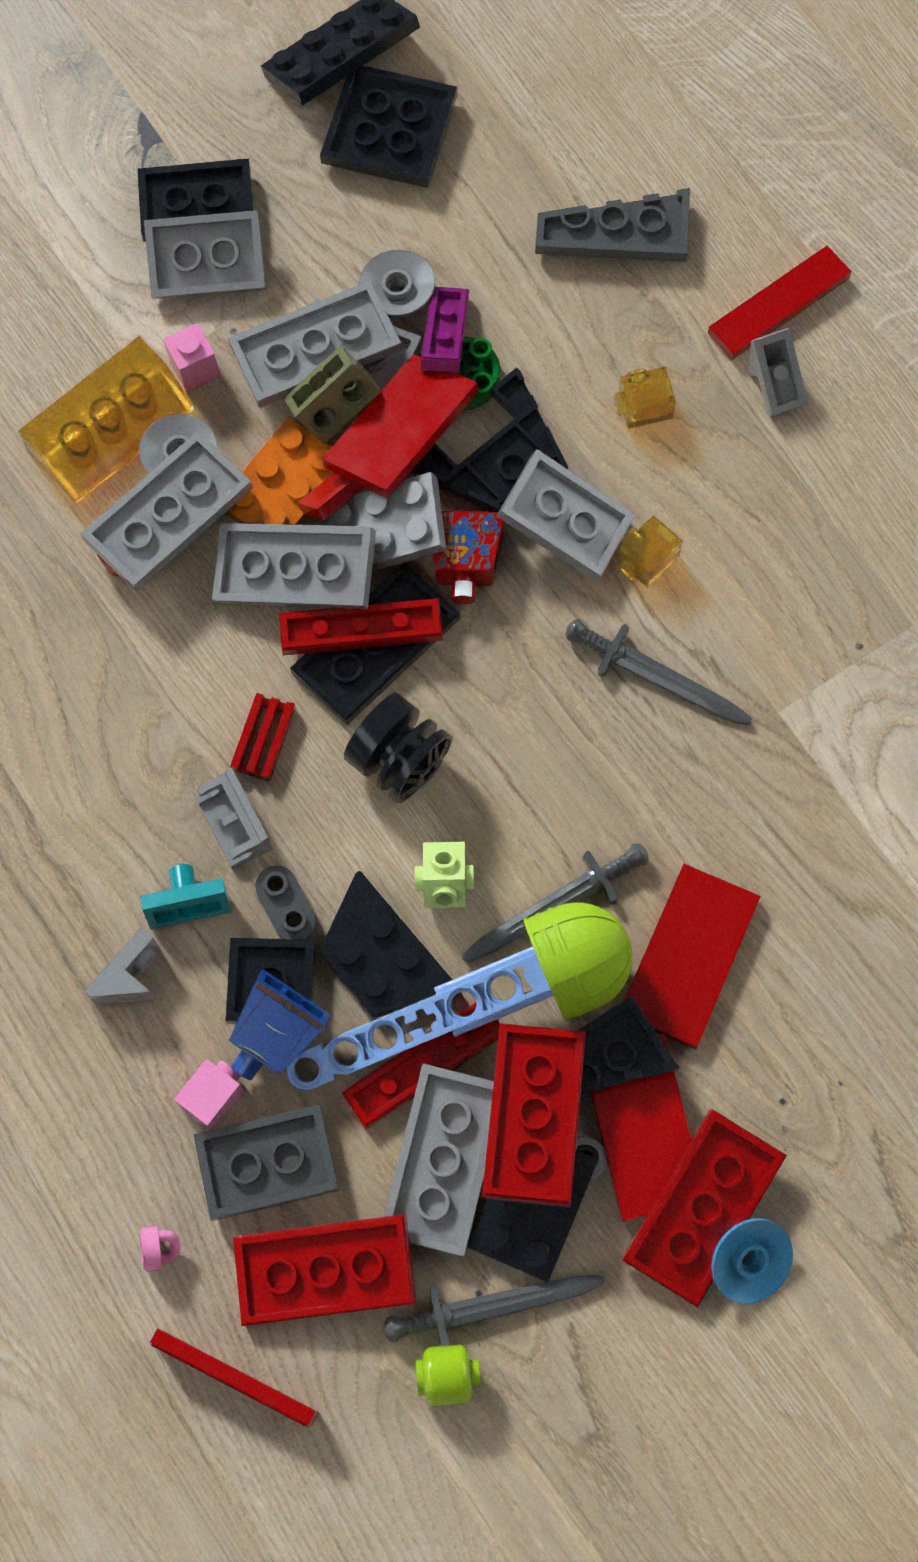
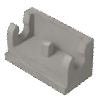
(232, 819)

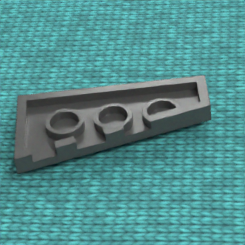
(628, 230)

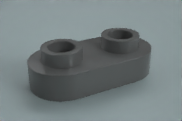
(285, 903)

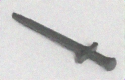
(653, 671)
(575, 891)
(488, 1306)

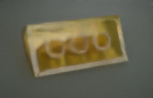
(103, 419)

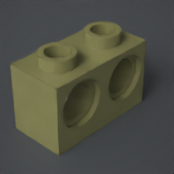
(328, 390)

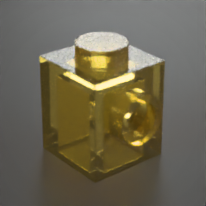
(645, 397)
(648, 551)

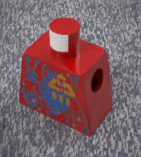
(470, 553)

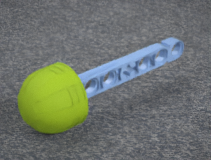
(575, 956)

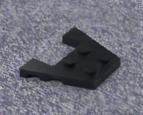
(495, 466)

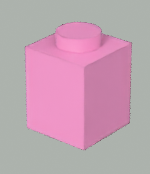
(191, 357)
(210, 1093)

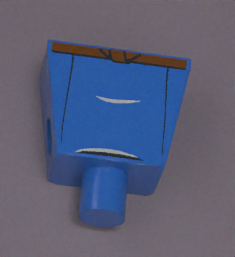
(274, 1027)

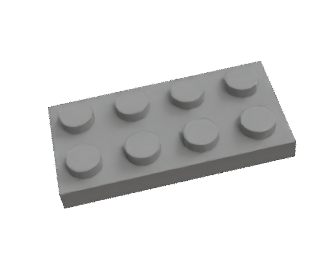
(291, 346)
(166, 511)
(294, 565)
(443, 1159)

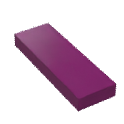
(445, 330)

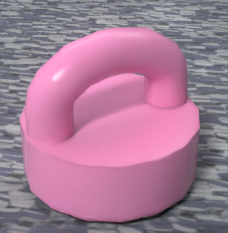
(150, 1247)

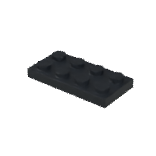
(339, 47)

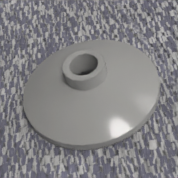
(404, 271)
(167, 435)

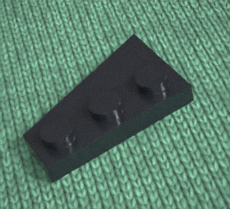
(622, 1049)

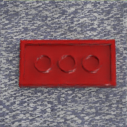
(399, 427)
(691, 954)
(534, 1115)
(642, 1137)
(705, 1196)
(324, 1270)

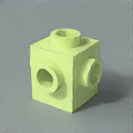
(444, 883)

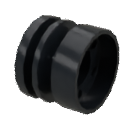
(393, 743)

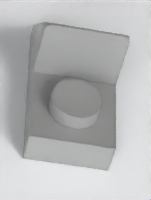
(778, 371)
(117, 980)

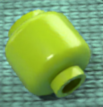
(447, 1375)

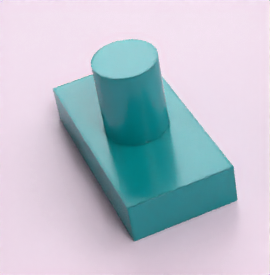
(185, 899)

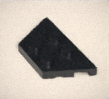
(379, 953)

